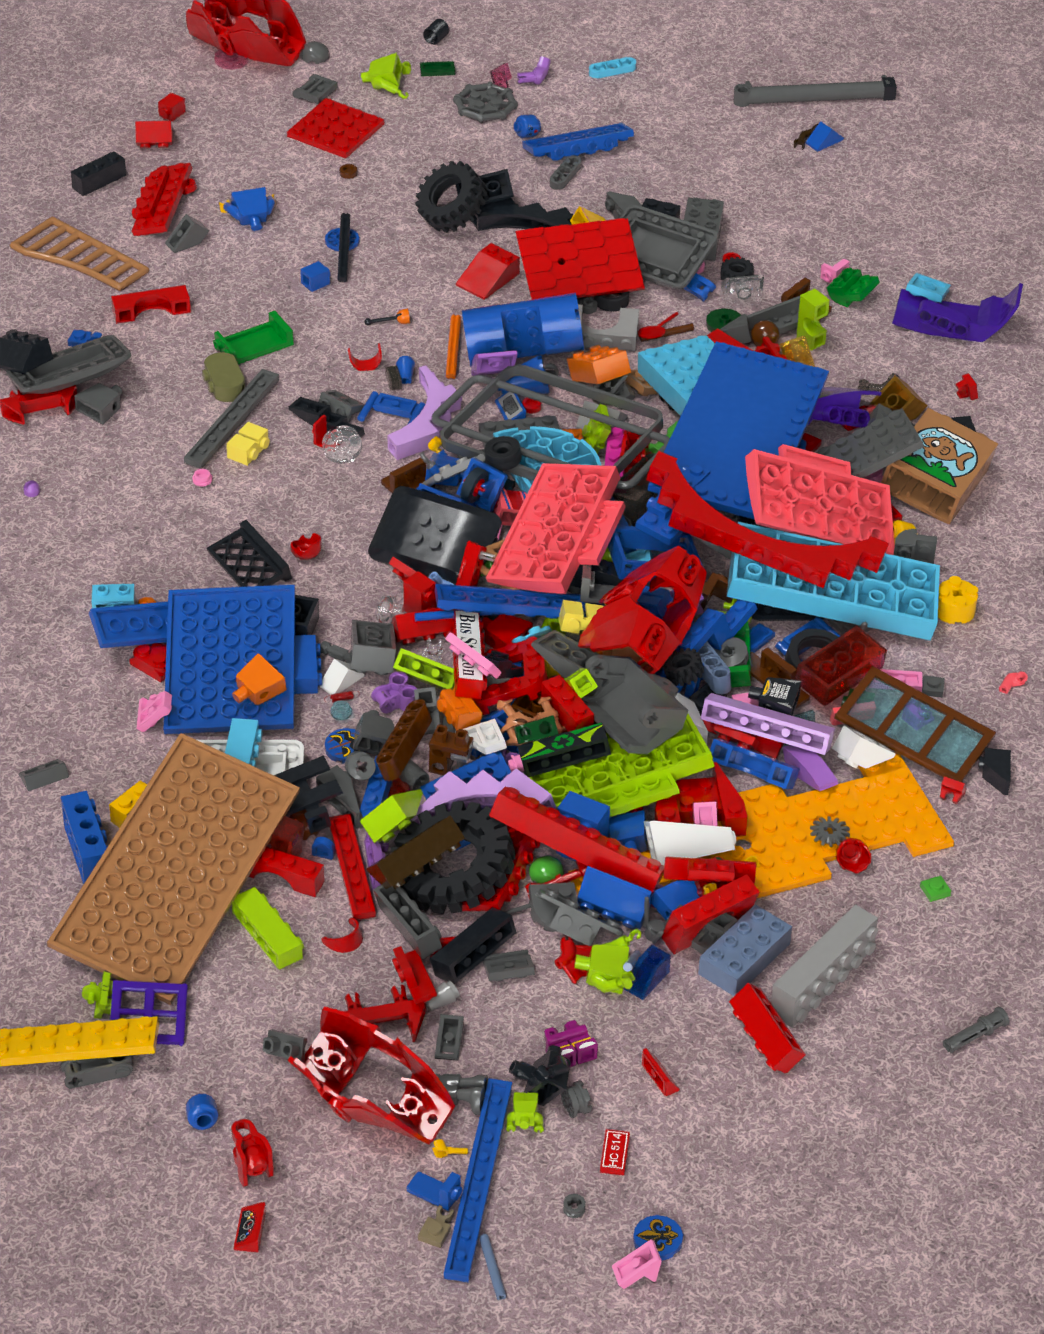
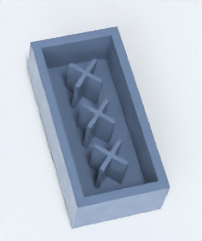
(745, 950)

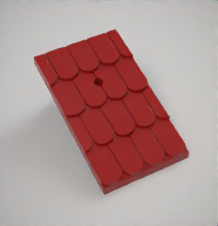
(580, 259)

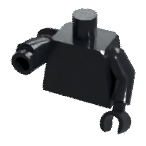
(546, 1076)

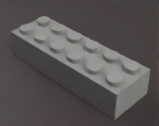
(824, 965)

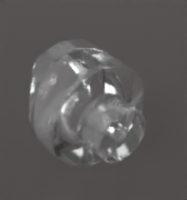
(388, 609)

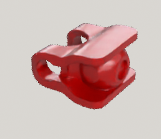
(251, 1152)

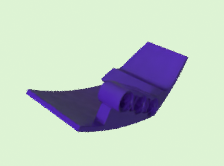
(956, 319)
(842, 406)

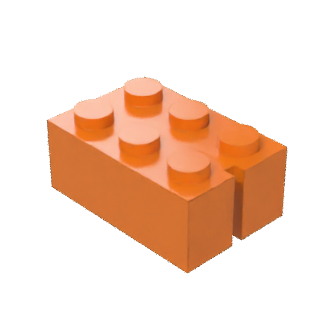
(598, 364)

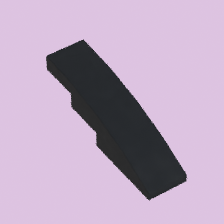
(312, 410)

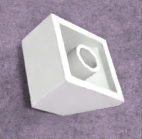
(859, 749)

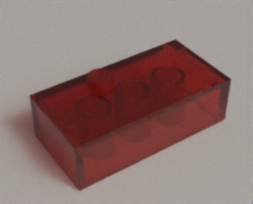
(840, 665)

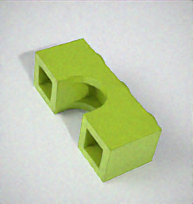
(812, 308)

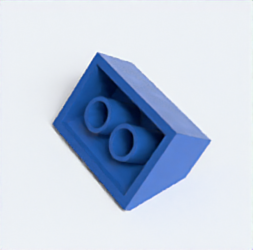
(613, 898)

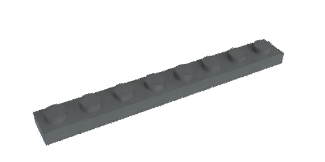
(231, 419)

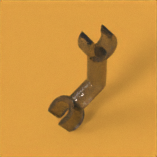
(865, 385)

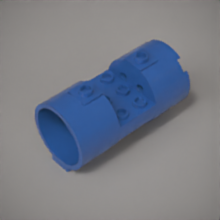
(529, 327)

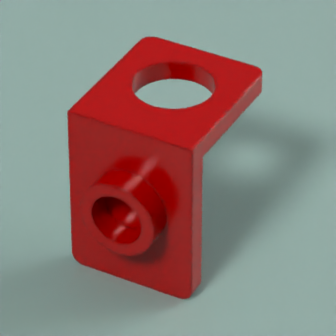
(319, 430)

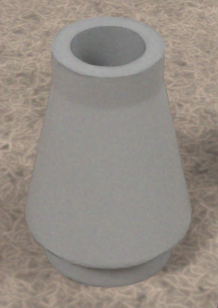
(446, 995)

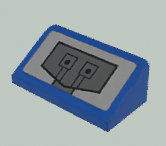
(510, 406)

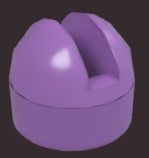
(31, 488)

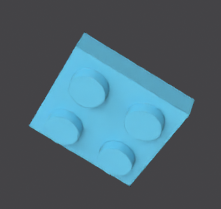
(928, 287)

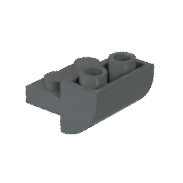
(915, 546)

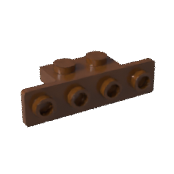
(775, 667)

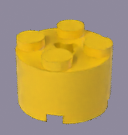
(957, 600)

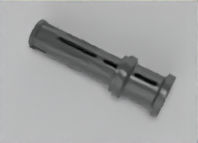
(984, 1026)

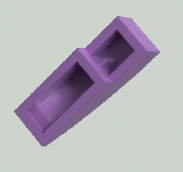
(812, 767)

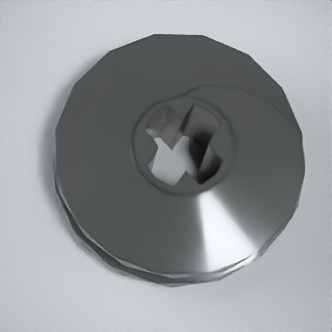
(733, 652)

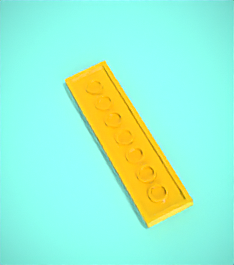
(78, 1041)

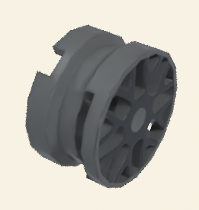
(576, 1099)

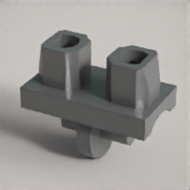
(284, 1045)

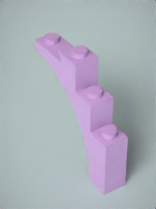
(418, 433)
(481, 790)

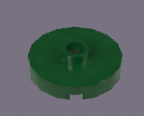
(720, 317)

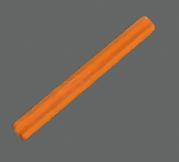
(453, 346)

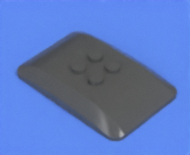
(668, 246)
(73, 366)

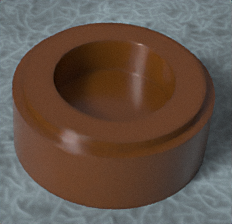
(348, 171)

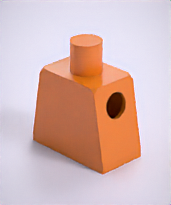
(258, 682)

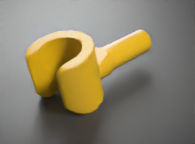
(441, 1150)

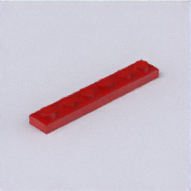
(352, 867)

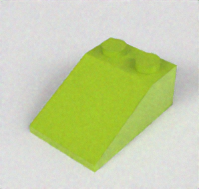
(392, 815)

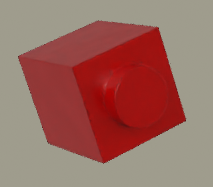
(171, 107)

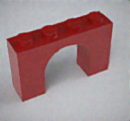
(686, 921)

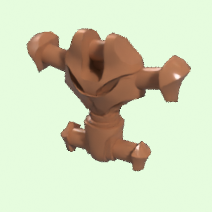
(517, 718)

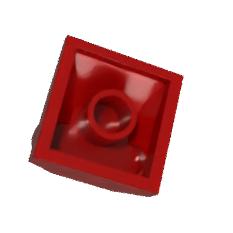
(150, 660)

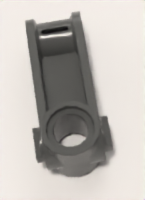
(96, 1070)

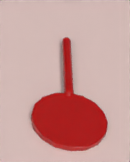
(655, 331)

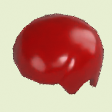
(306, 548)
(853, 855)

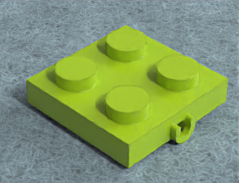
(596, 432)

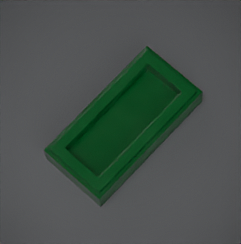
(437, 68)

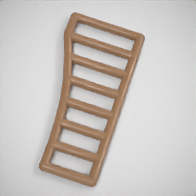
(80, 266)

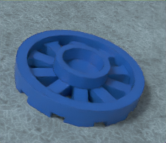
(334, 239)

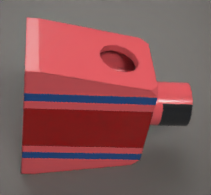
(509, 505)

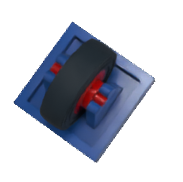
(481, 484)

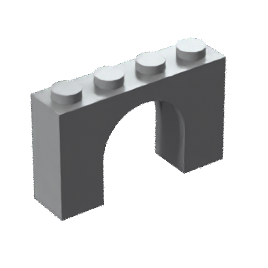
(621, 335)

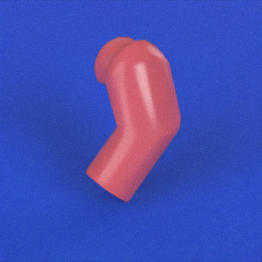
(1013, 680)

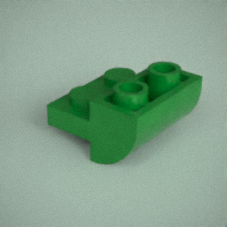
(851, 286)

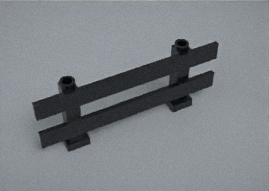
(309, 799)

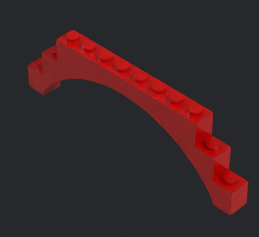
(802, 561)

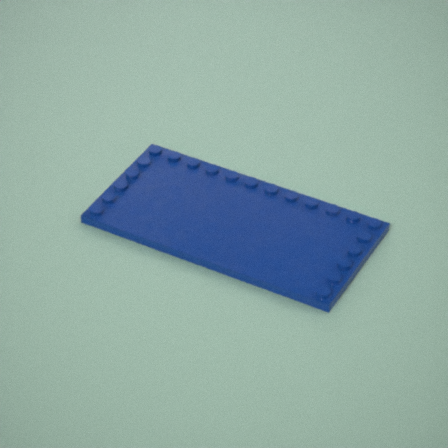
(741, 406)

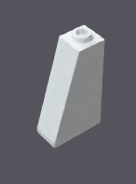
(687, 840)

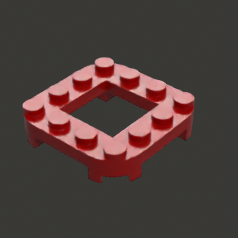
(534, 673)

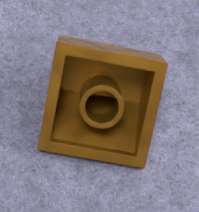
(899, 395)

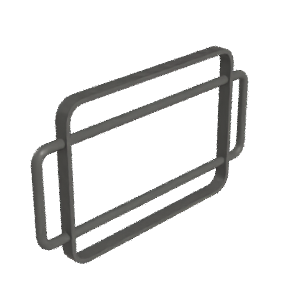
(499, 381)

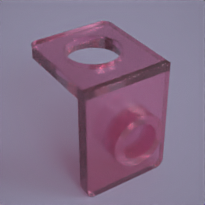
(501, 75)

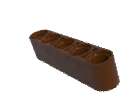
(404, 740)

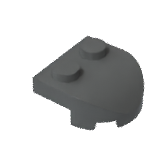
(544, 910)

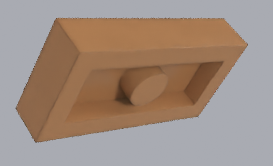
(640, 384)

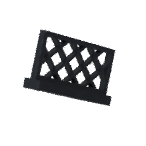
(261, 552)

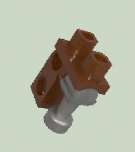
(447, 747)

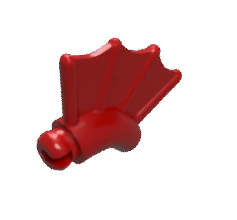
(567, 958)

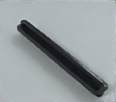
(343, 247)

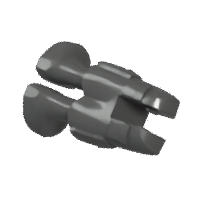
(473, 1093)

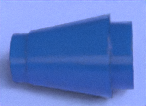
(406, 368)

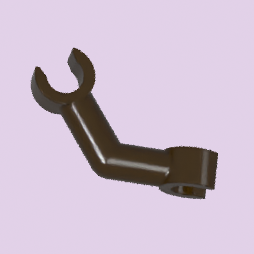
(801, 139)

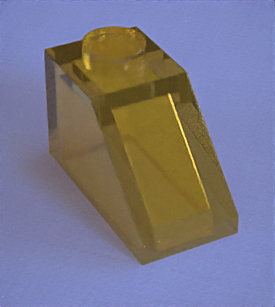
(797, 350)

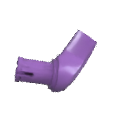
(538, 74)

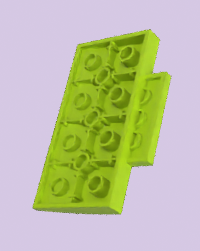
(631, 779)

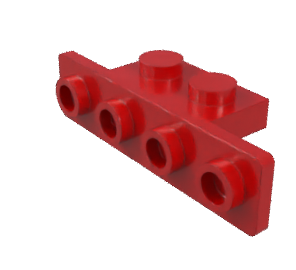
(750, 741)
(707, 869)
(412, 971)

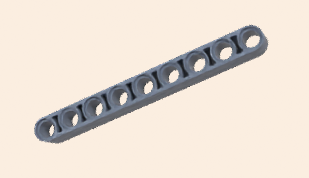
(715, 670)

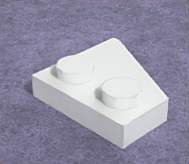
(487, 737)

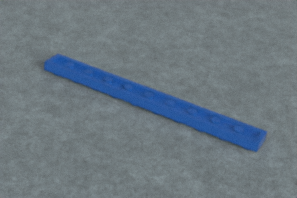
(478, 1181)

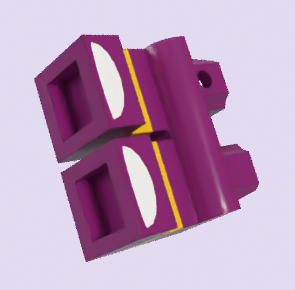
(574, 1042)

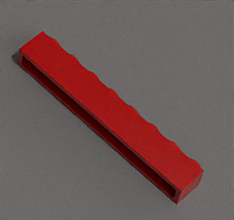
(575, 840)

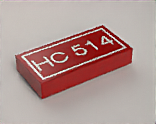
(614, 1152)

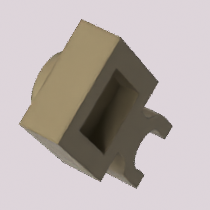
(436, 1230)

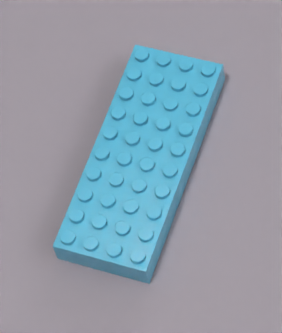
(675, 368)
(894, 599)

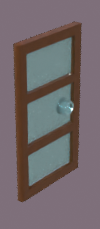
(915, 725)

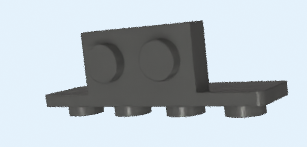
(782, 314)
(577, 922)

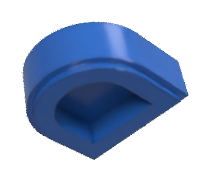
(323, 848)

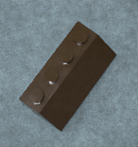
(416, 853)

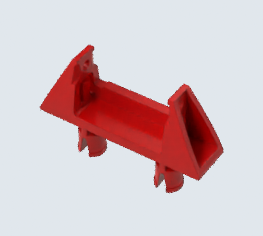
(18, 405)
(400, 1009)

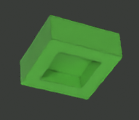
(935, 888)

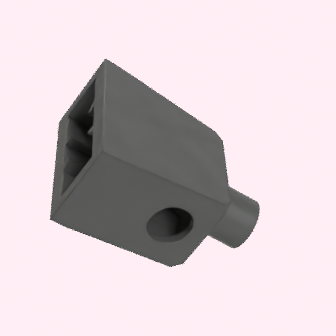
(99, 402)
(372, 732)

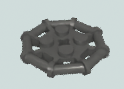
(485, 102)

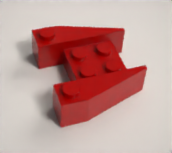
(717, 789)

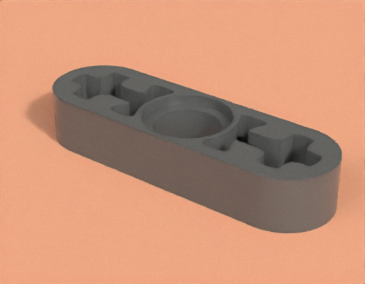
(565, 178)

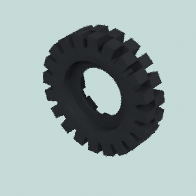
(487, 869)

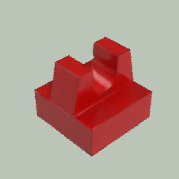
(967, 387)
(953, 787)

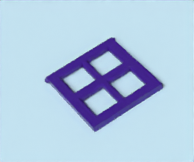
(150, 989)

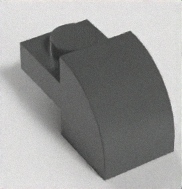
(430, 696)
(713, 932)

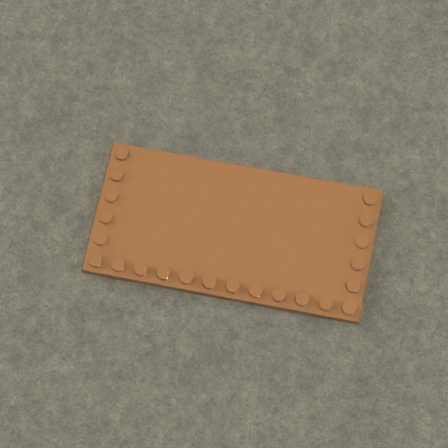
(174, 866)

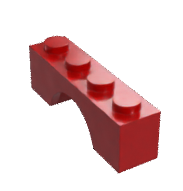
(171, 299)
(302, 874)

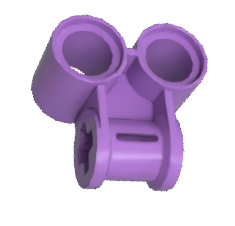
(396, 693)

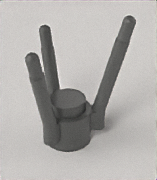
(655, 927)

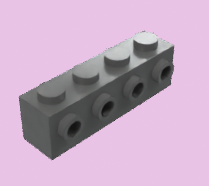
(409, 920)

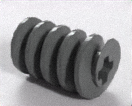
(368, 765)

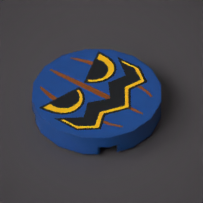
(340, 744)

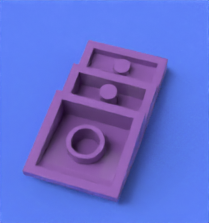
(492, 362)

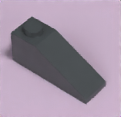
(346, 802)

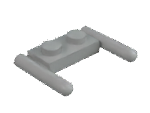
(448, 471)

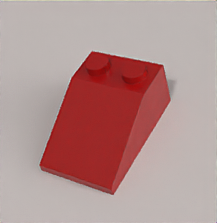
(489, 271)

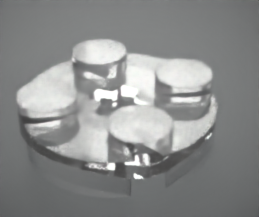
(346, 454)

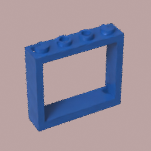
(636, 539)

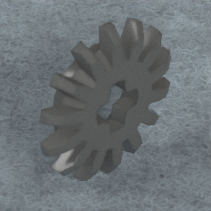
(821, 834)

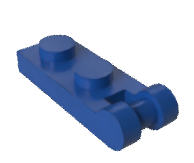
(698, 281)

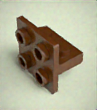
(408, 475)

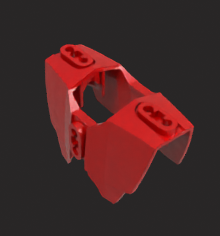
(225, 28)
(629, 624)
(346, 1042)

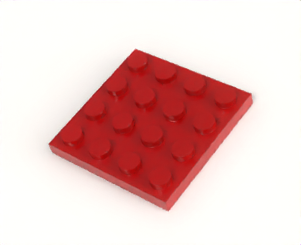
(335, 128)

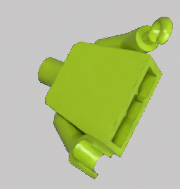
(386, 73)
(606, 965)

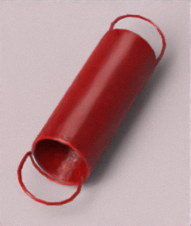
(341, 696)

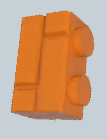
(459, 711)

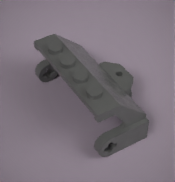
(634, 705)

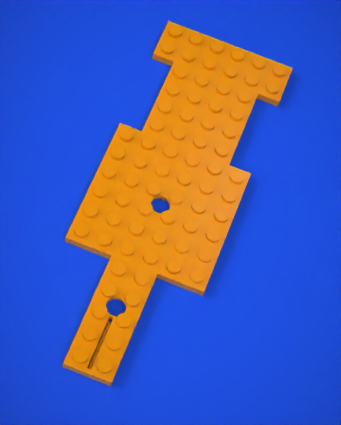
(878, 809)

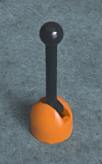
(402, 317)

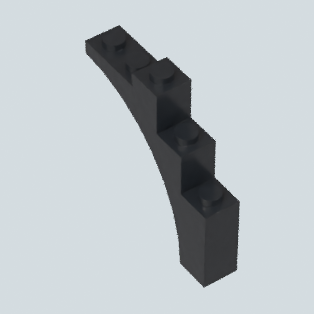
(508, 214)

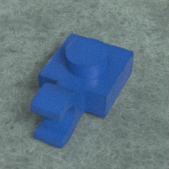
(80, 336)

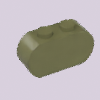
(223, 376)

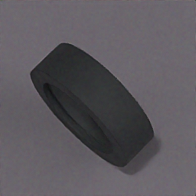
(807, 638)

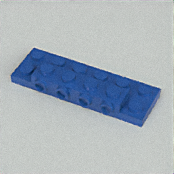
(579, 142)
(657, 517)

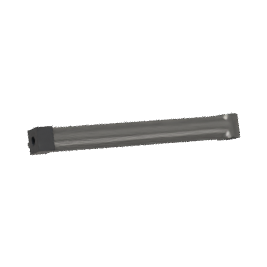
(746, 94)

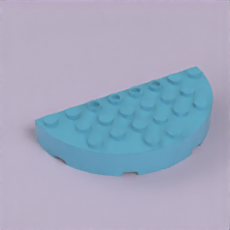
(552, 443)

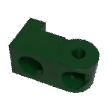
(536, 730)

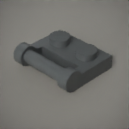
(315, 89)

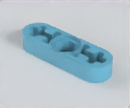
(620, 66)

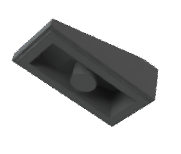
(449, 1036)

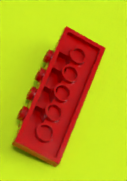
(160, 199)
(524, 850)

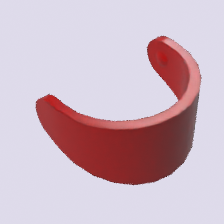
(366, 365)
(346, 943)

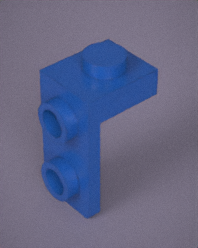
(436, 1191)

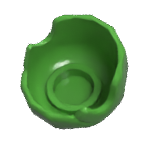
(545, 869)

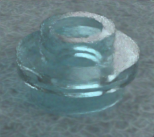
(341, 710)

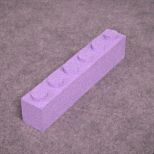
(767, 723)

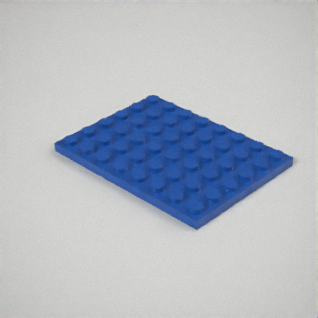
(211, 640)

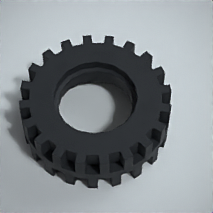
(460, 209)

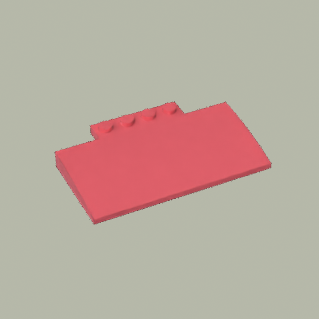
(817, 497)
(559, 527)

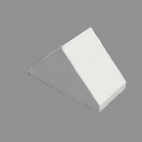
(339, 677)

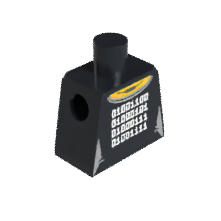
(777, 695)

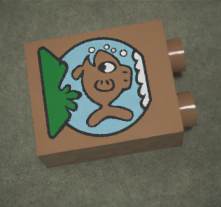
(945, 470)

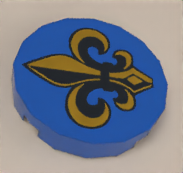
(663, 1231)

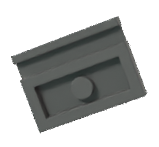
(508, 965)

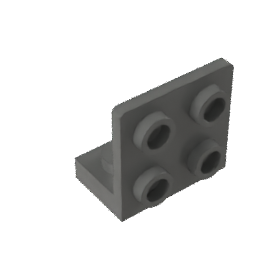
(591, 592)

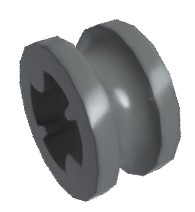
(567, 1207)

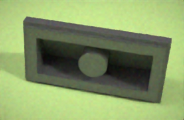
(44, 774)

